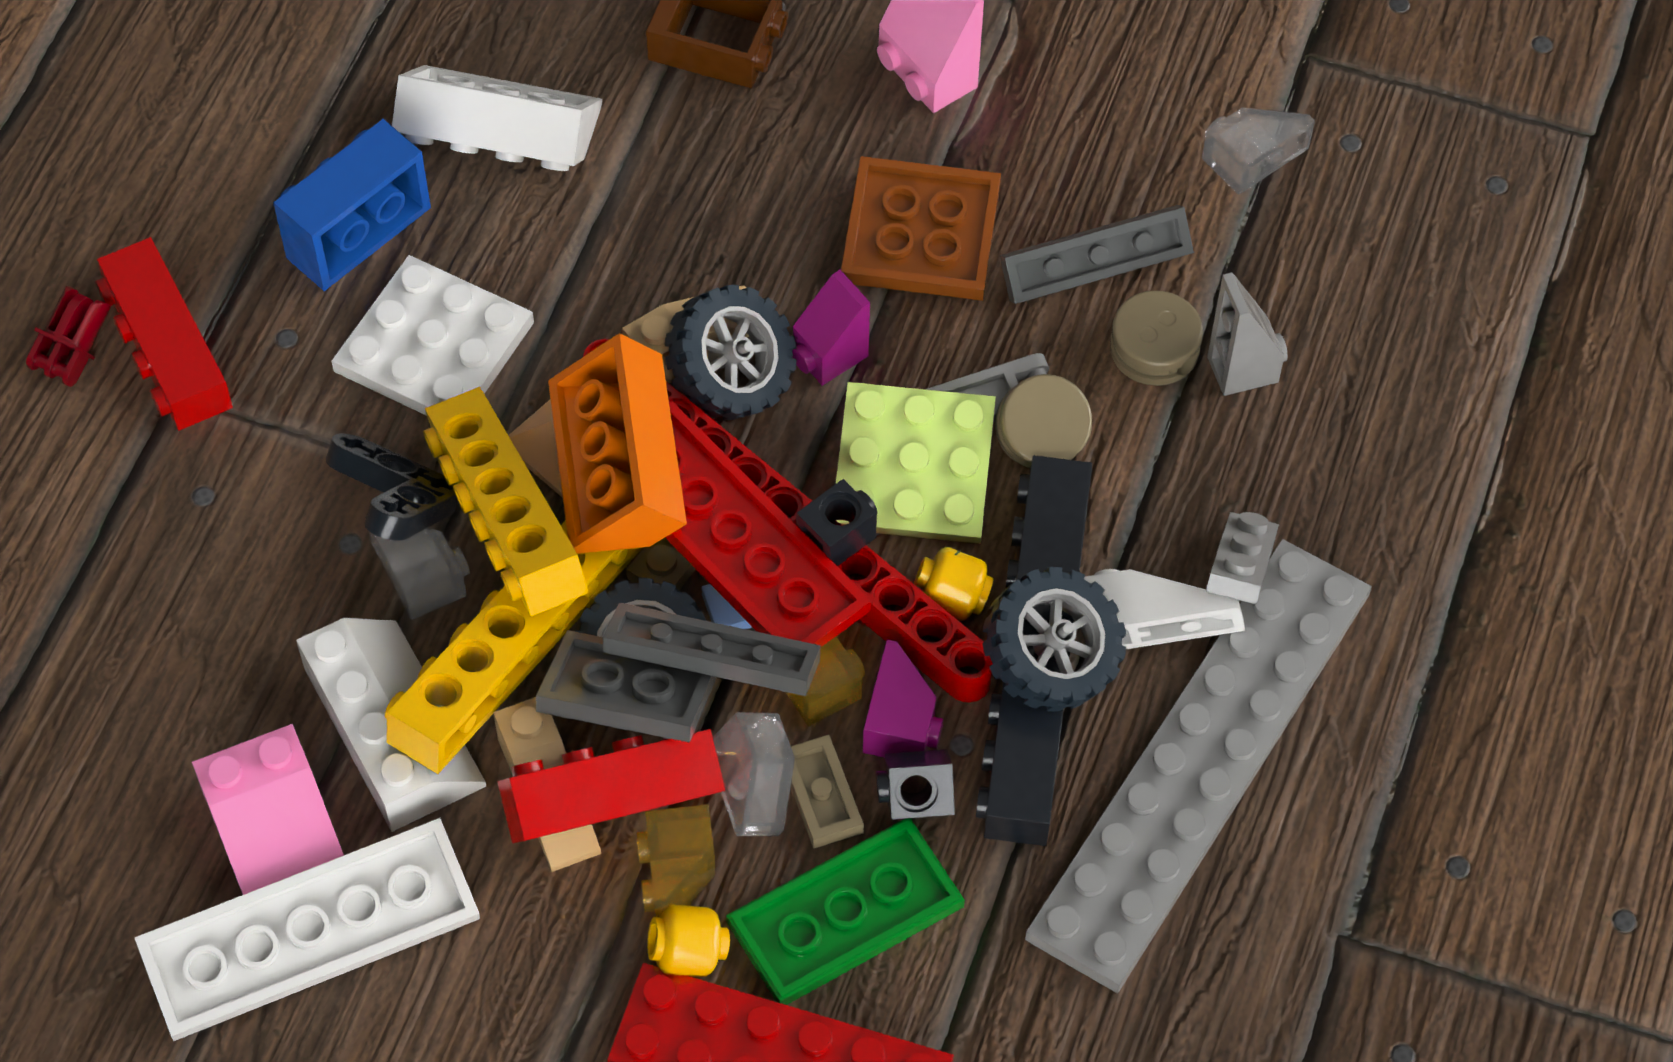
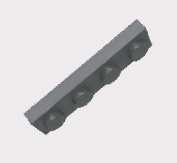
(1096, 254)
(712, 649)

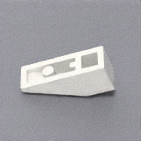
(1166, 610)

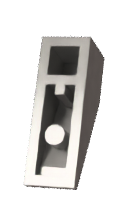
(1242, 341)

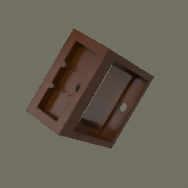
(709, 59)

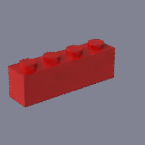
(164, 334)
(608, 785)

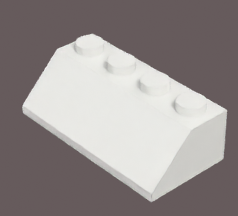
(495, 116)
(356, 674)

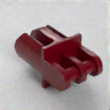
(73, 328)

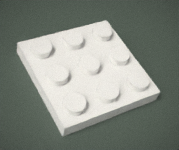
(431, 337)

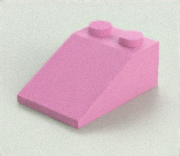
(933, 47)
(267, 809)

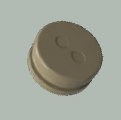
(1156, 338)
(1043, 419)

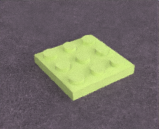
(918, 458)

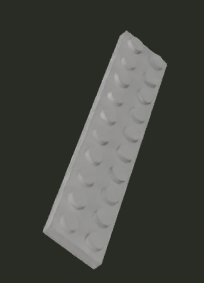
(1197, 769)

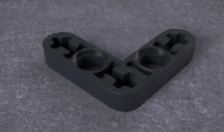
(412, 493)

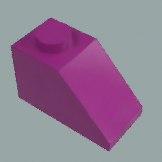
(833, 330)
(900, 708)

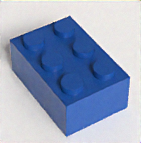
(352, 204)

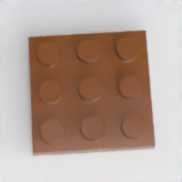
(921, 228)

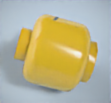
(955, 582)
(687, 941)

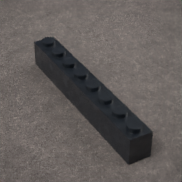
(1028, 738)

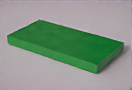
(844, 911)

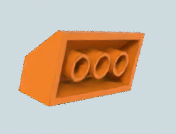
(616, 448)

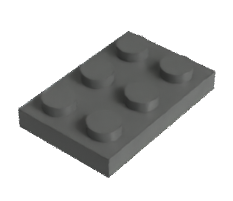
(622, 690)

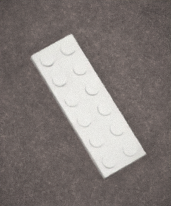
(306, 929)

